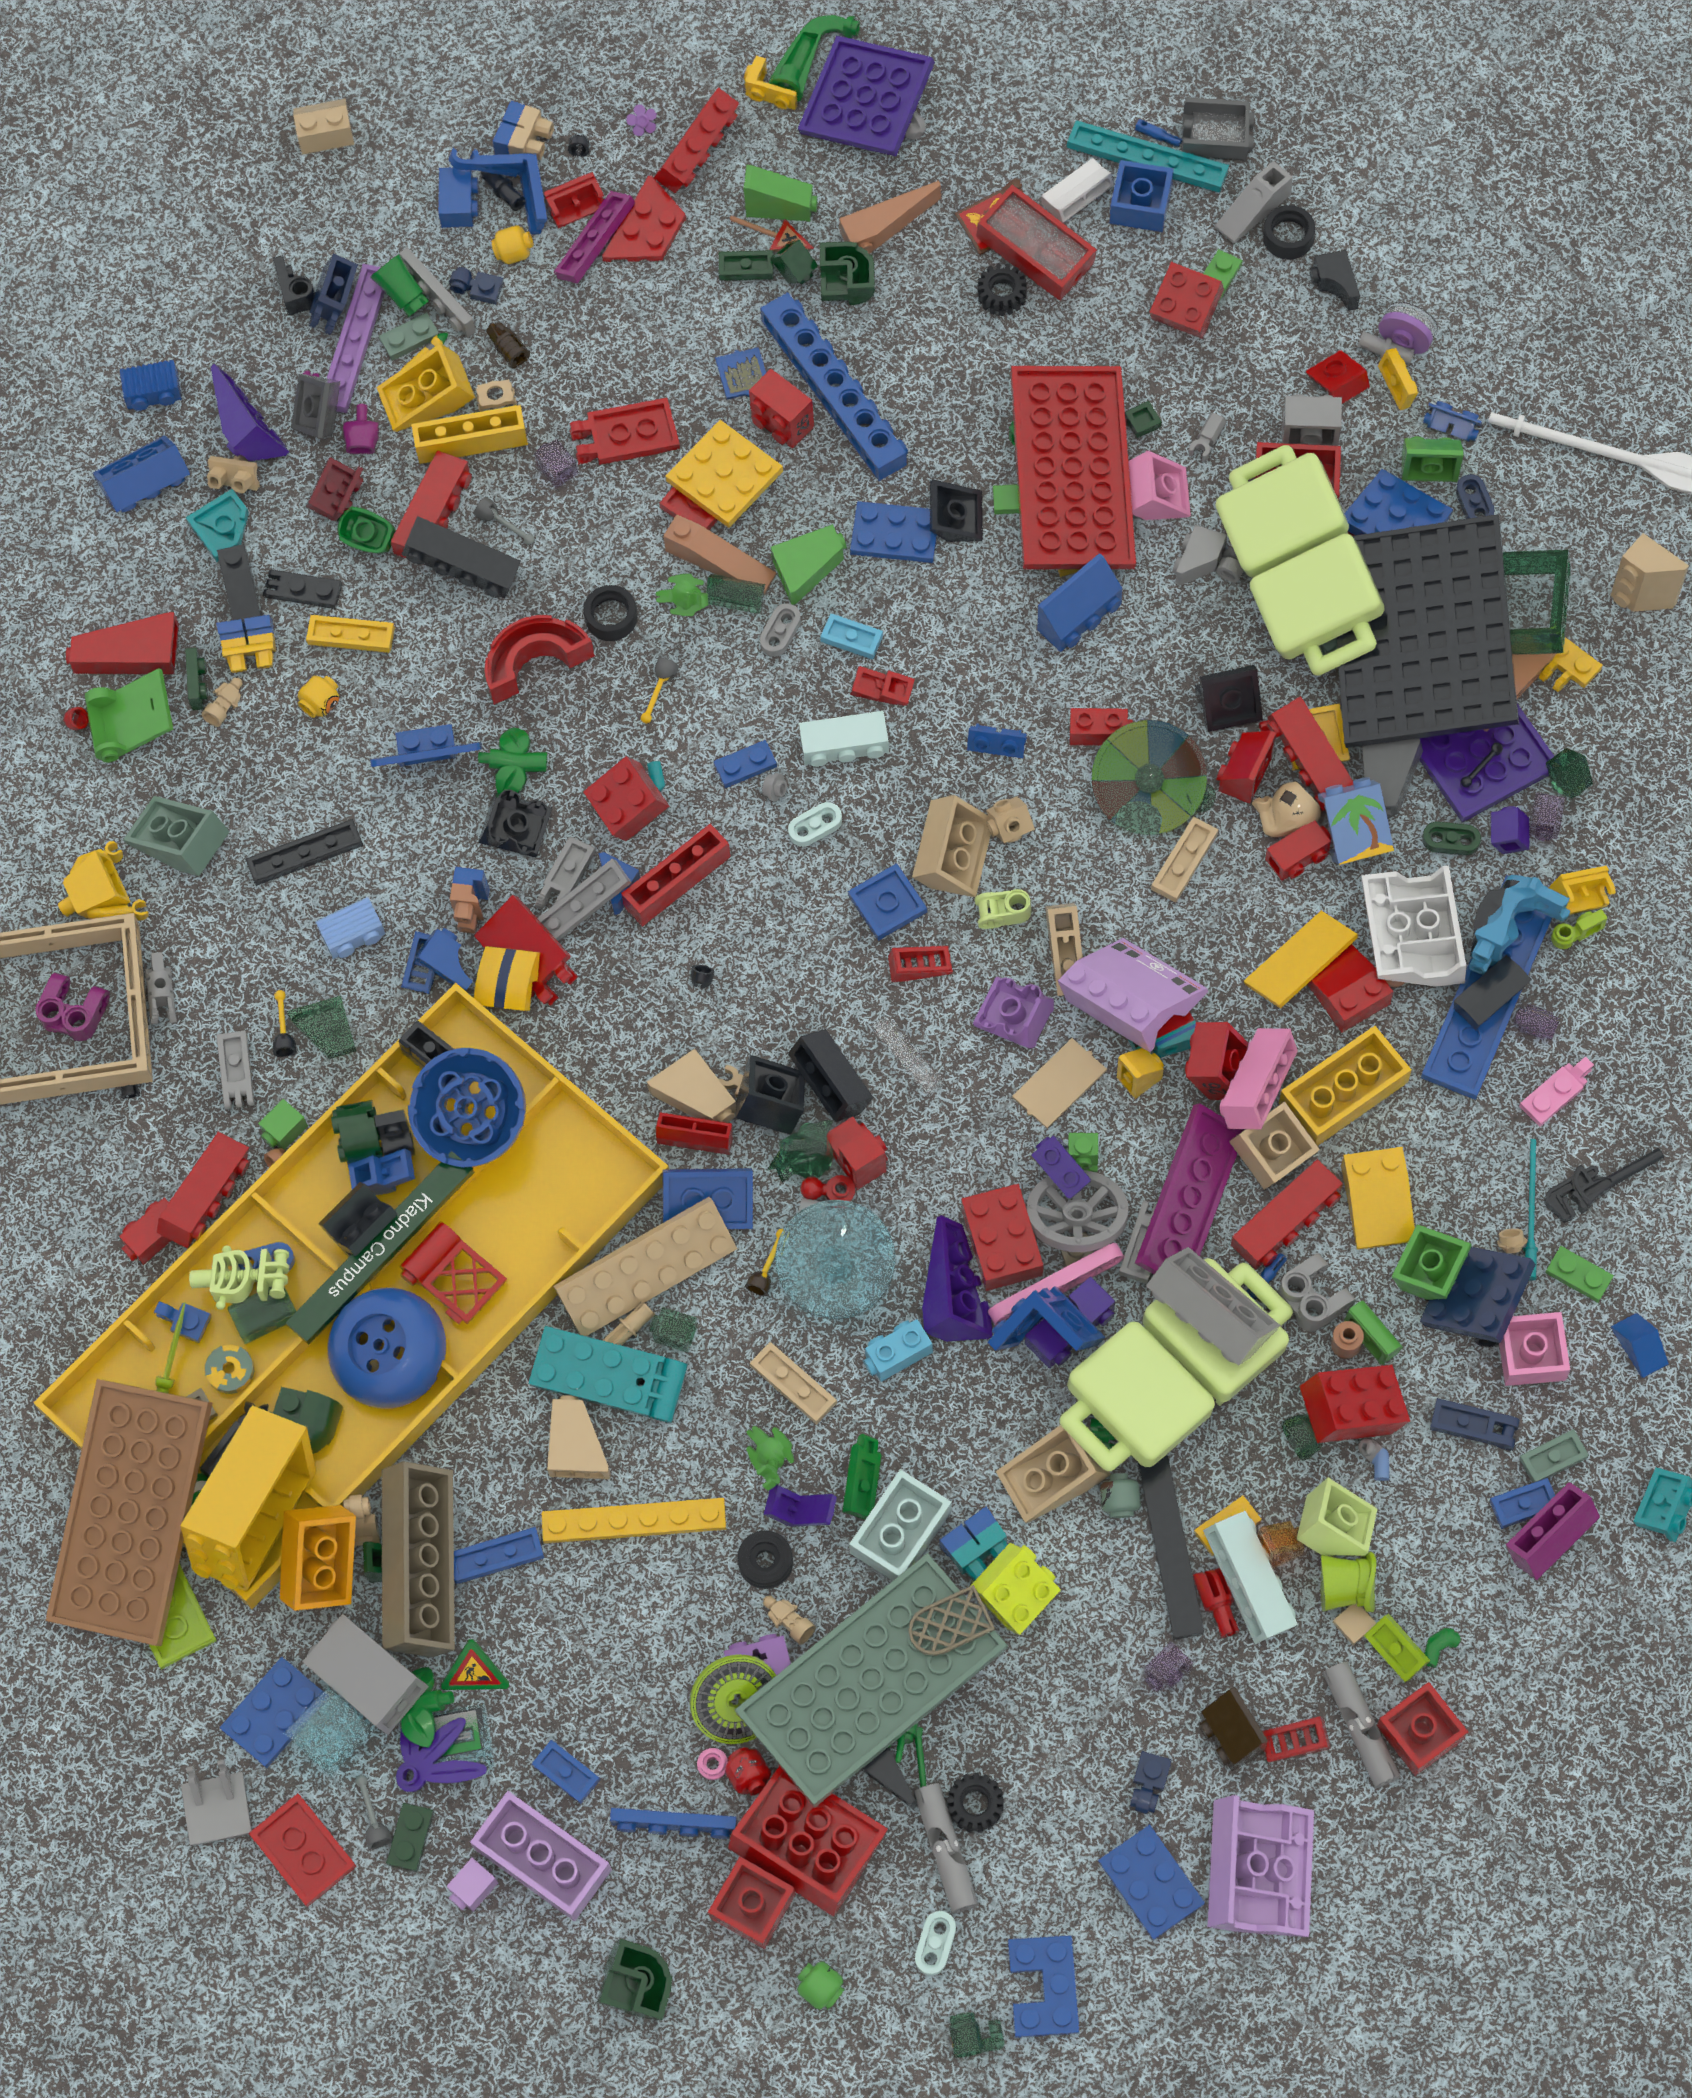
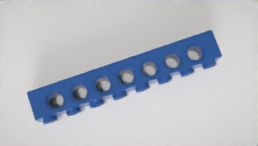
(881, 460)

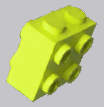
(1016, 1587)

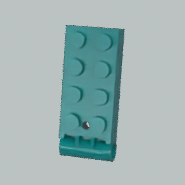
(608, 1374)

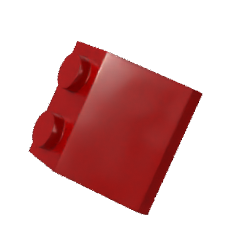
(1247, 764)

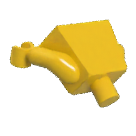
(96, 887)

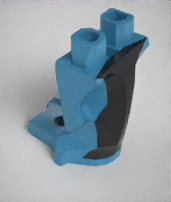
(1495, 923)

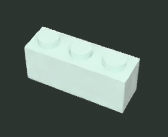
(844, 738)

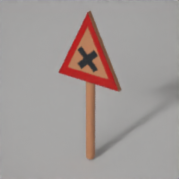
(784, 235)

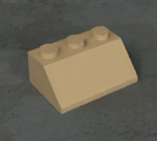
(1648, 577)
(952, 847)

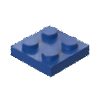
(887, 901)

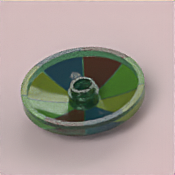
(1149, 777)

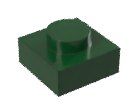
(1143, 419)

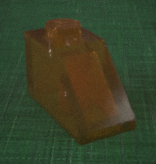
(1280, 1543)

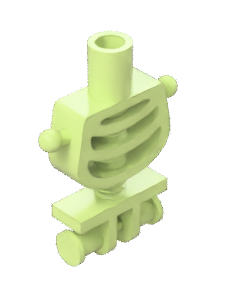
(227, 1285)

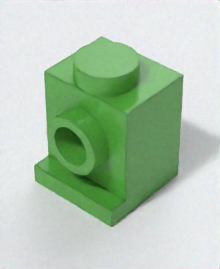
(1084, 1150)

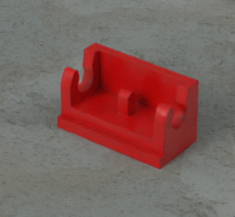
(574, 200)

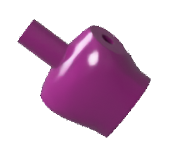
(361, 434)

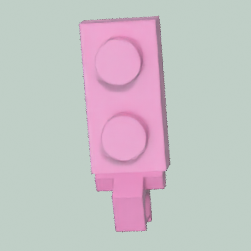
(1556, 1091)

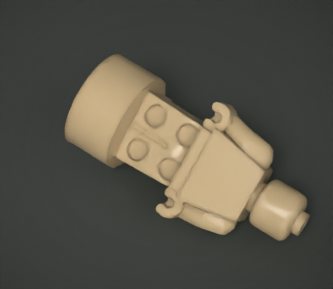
(227, 696)
(784, 1614)

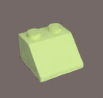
(1336, 1521)

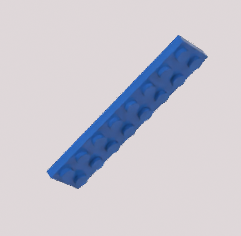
(1465, 1054)

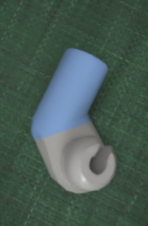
(1377, 1456)

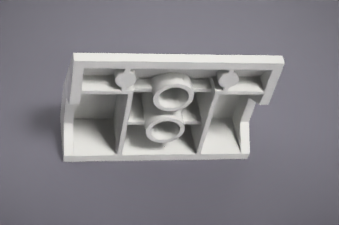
(1415, 928)

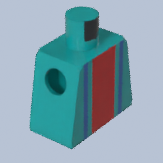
(1172, 1036)

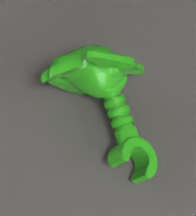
(684, 595)
(769, 1454)

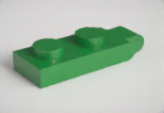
(862, 1477)

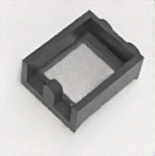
(1217, 128)

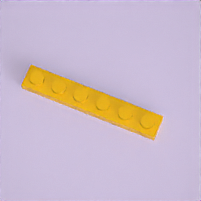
(633, 1520)

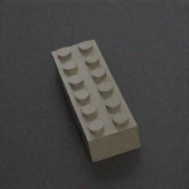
(417, 1560)

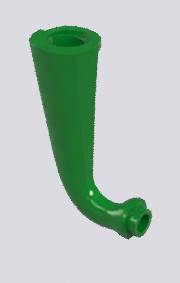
(796, 62)

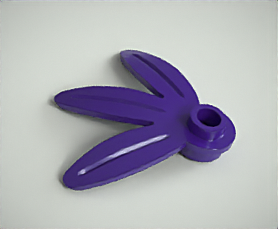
(423, 1760)

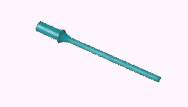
(1531, 1249)

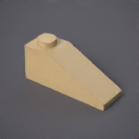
(1063, 938)

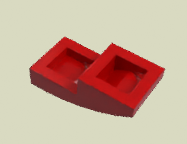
(886, 688)

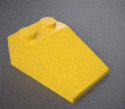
(426, 389)
(1378, 1197)

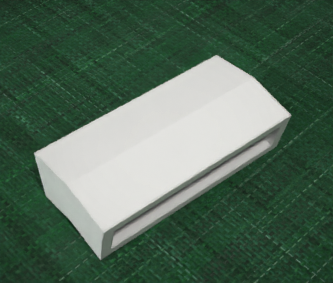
(1077, 190)

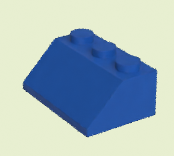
(142, 474)
(1079, 604)

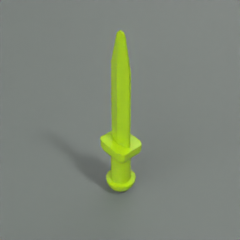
(163, 1382)

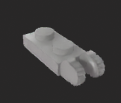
(566, 871)

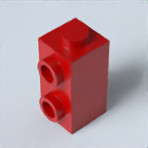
(1095, 725)
(1298, 850)
(141, 1236)

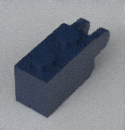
(332, 291)

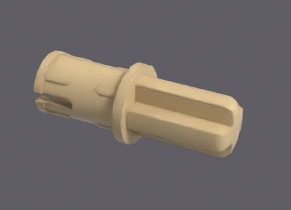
(630, 1325)

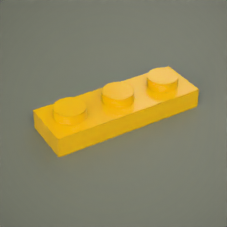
(350, 633)

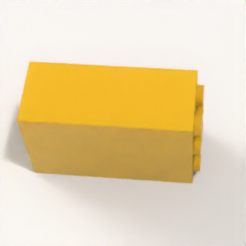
(246, 1498)

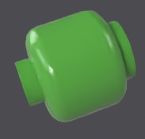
(820, 1985)

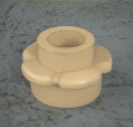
(1511, 1240)

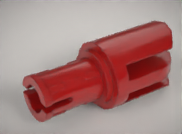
(1217, 1600)

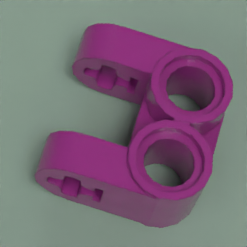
(63, 1022)

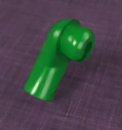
(1442, 1639)

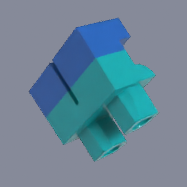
(974, 1542)

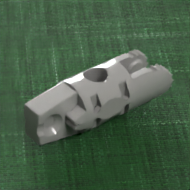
(160, 989)

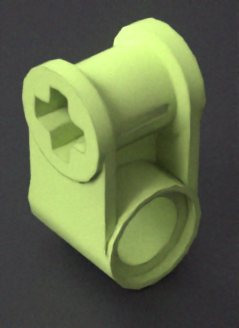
(1000, 906)

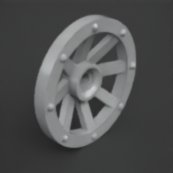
(1078, 1215)

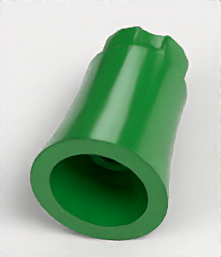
(400, 285)

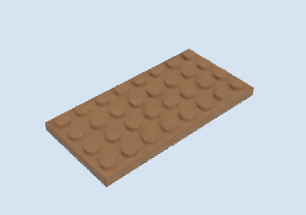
(128, 1512)

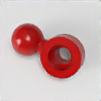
(813, 1188)

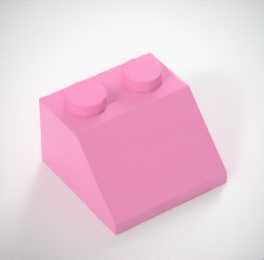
(1158, 488)

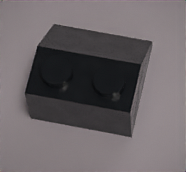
(771, 1095)

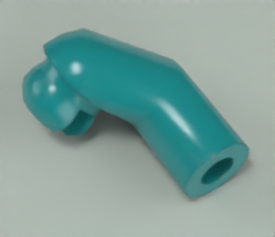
(656, 774)

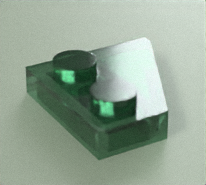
(325, 1026)

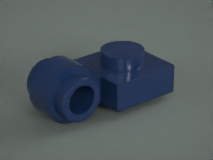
(483, 288)
(1151, 1774)

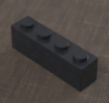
(460, 558)

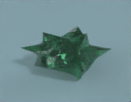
(804, 1152)

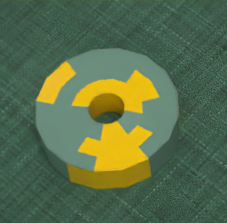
(220, 1359)

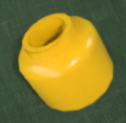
(512, 244)

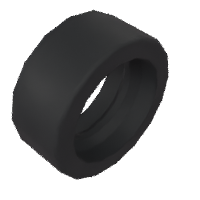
(1283, 249)
(616, 631)

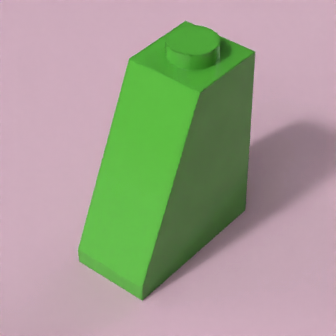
(777, 196)
(807, 560)

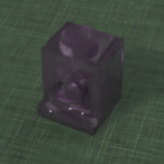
(1167, 1667)

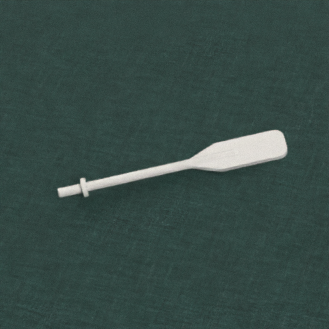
(1670, 469)

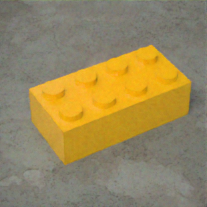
(1346, 1085)

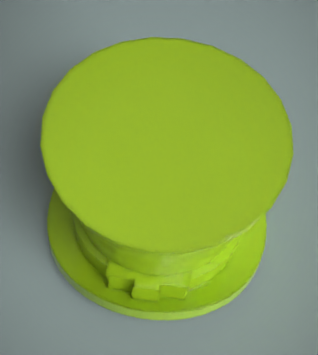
(1348, 1582)

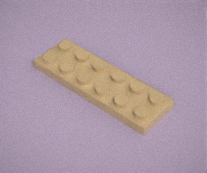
(645, 1267)

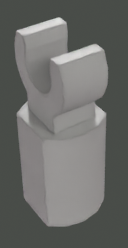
(1208, 435)

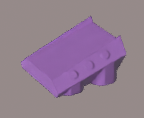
(1014, 1012)

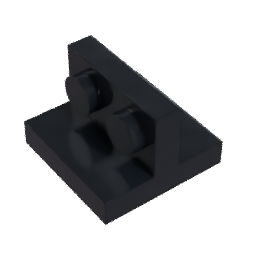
(1230, 698)
(357, 1220)

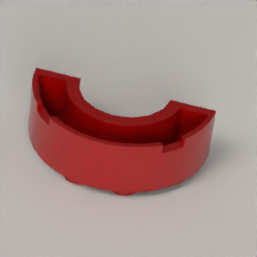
(531, 639)

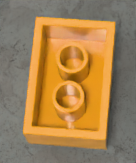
(317, 1557)

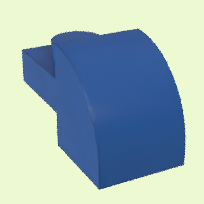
(382, 1173)

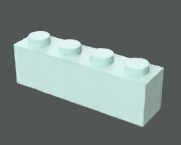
(1250, 1577)

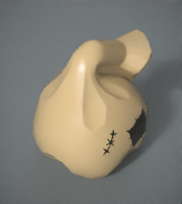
(1287, 810)

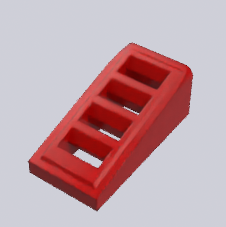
(909, 973)
(1305, 1725)

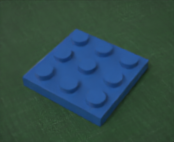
(1393, 505)

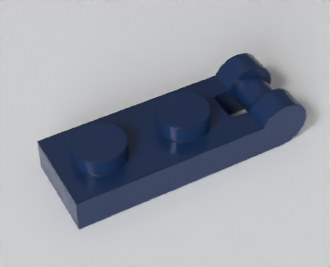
(1474, 1424)

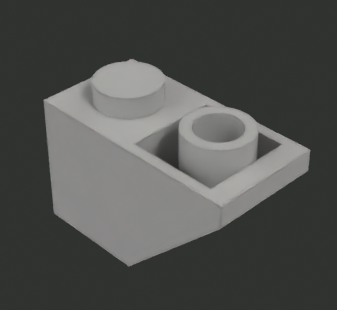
(1201, 554)

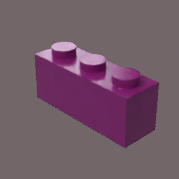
(1553, 1530)

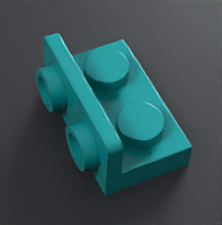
(1665, 1504)

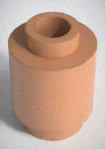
(1343, 1347)

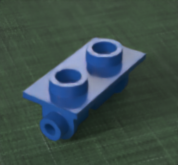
(1463, 423)
(1005, 743)

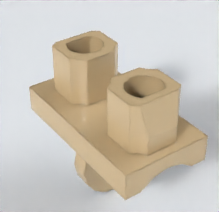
(232, 472)

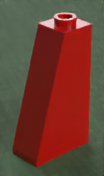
(127, 647)

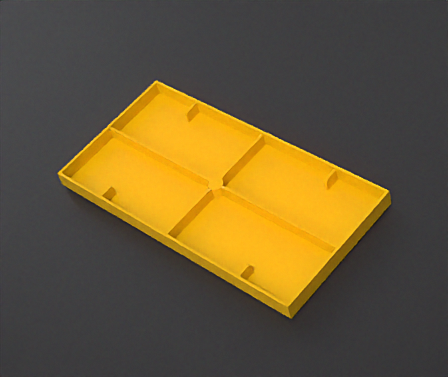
(527, 1213)

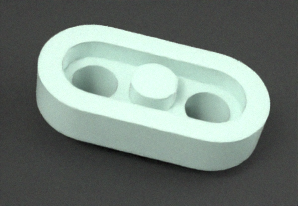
(813, 823)
(935, 1943)

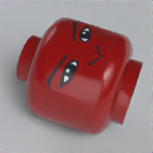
(747, 1771)

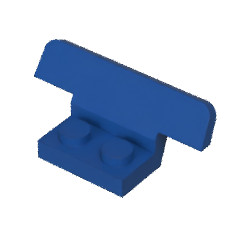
(425, 746)

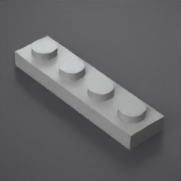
(442, 299)
(585, 899)

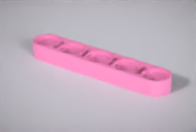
(1063, 1279)

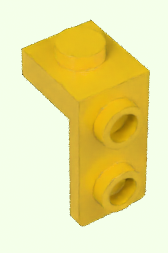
(763, 91)

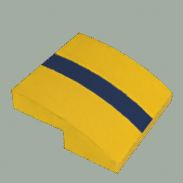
(506, 978)

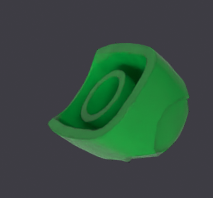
(365, 530)

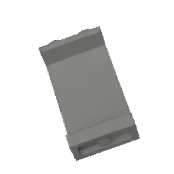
(364, 1674)

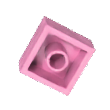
(1535, 1350)

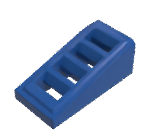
(419, 938)

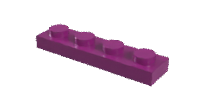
(594, 237)

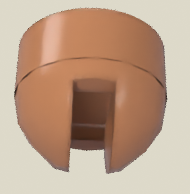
(273, 1155)

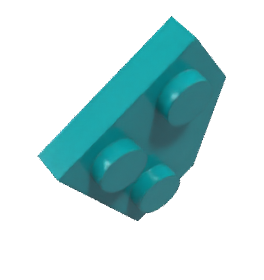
(220, 522)

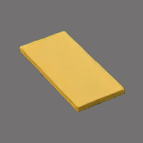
(1300, 959)

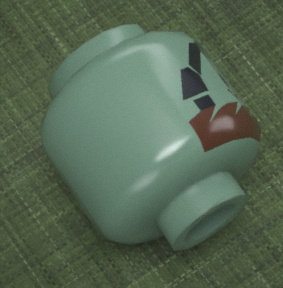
(1120, 1496)

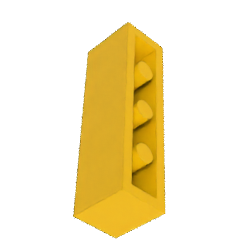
(470, 433)

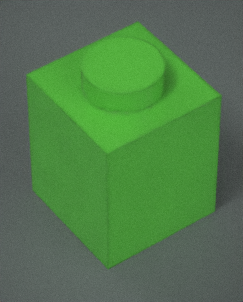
(282, 1125)

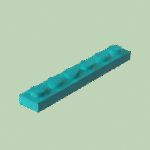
(1118, 146)

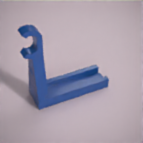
(510, 165)

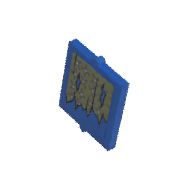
(740, 371)

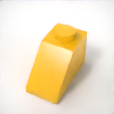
(1139, 1071)

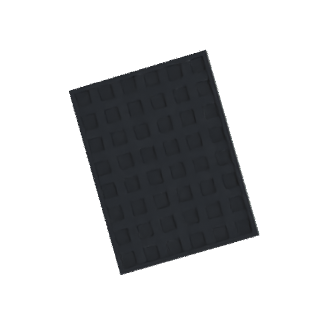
(1440, 641)

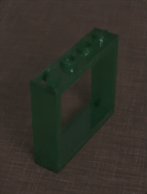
(1555, 562)

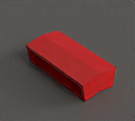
(694, 1133)

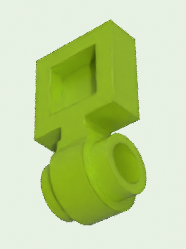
(1586, 925)

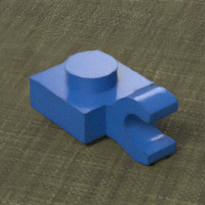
(193, 1323)

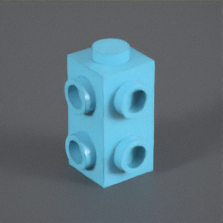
(897, 1350)

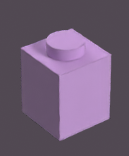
(471, 1886)

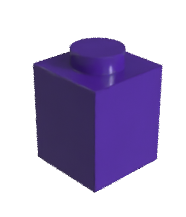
(1510, 830)

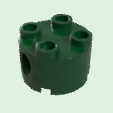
(357, 1131)

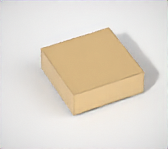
(1354, 1623)

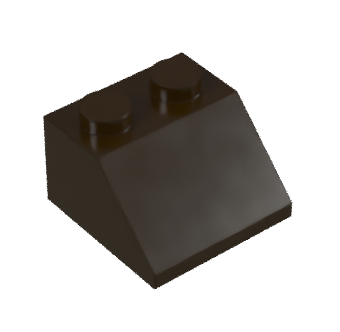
(1232, 1730)

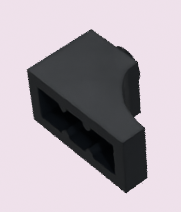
(1335, 275)

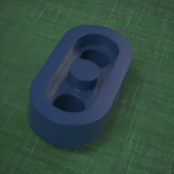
(1476, 502)

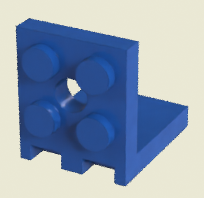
(1056, 1310)

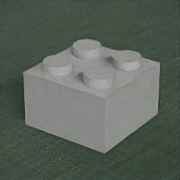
(1312, 420)

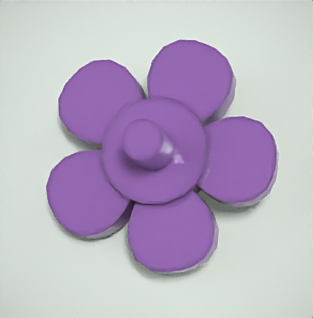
(642, 120)

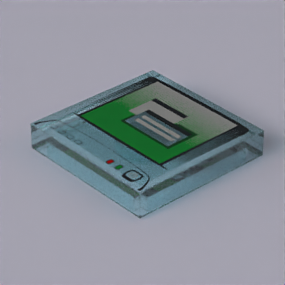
(473, 1741)

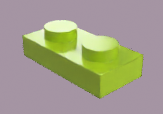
(1397, 1648)

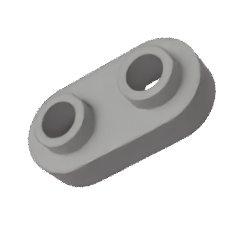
(778, 631)

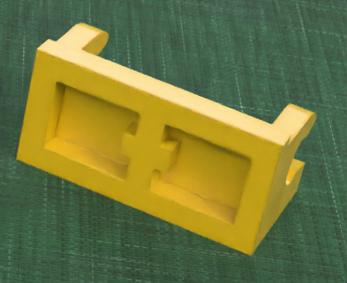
(1585, 889)

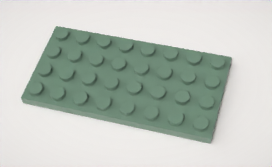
(866, 1683)

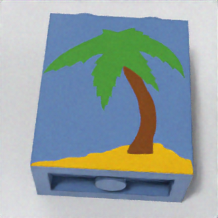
(1357, 821)

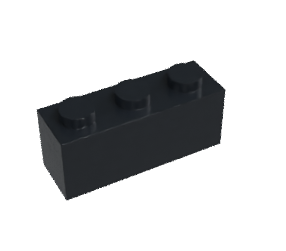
(830, 1075)

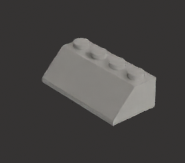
(1212, 1306)

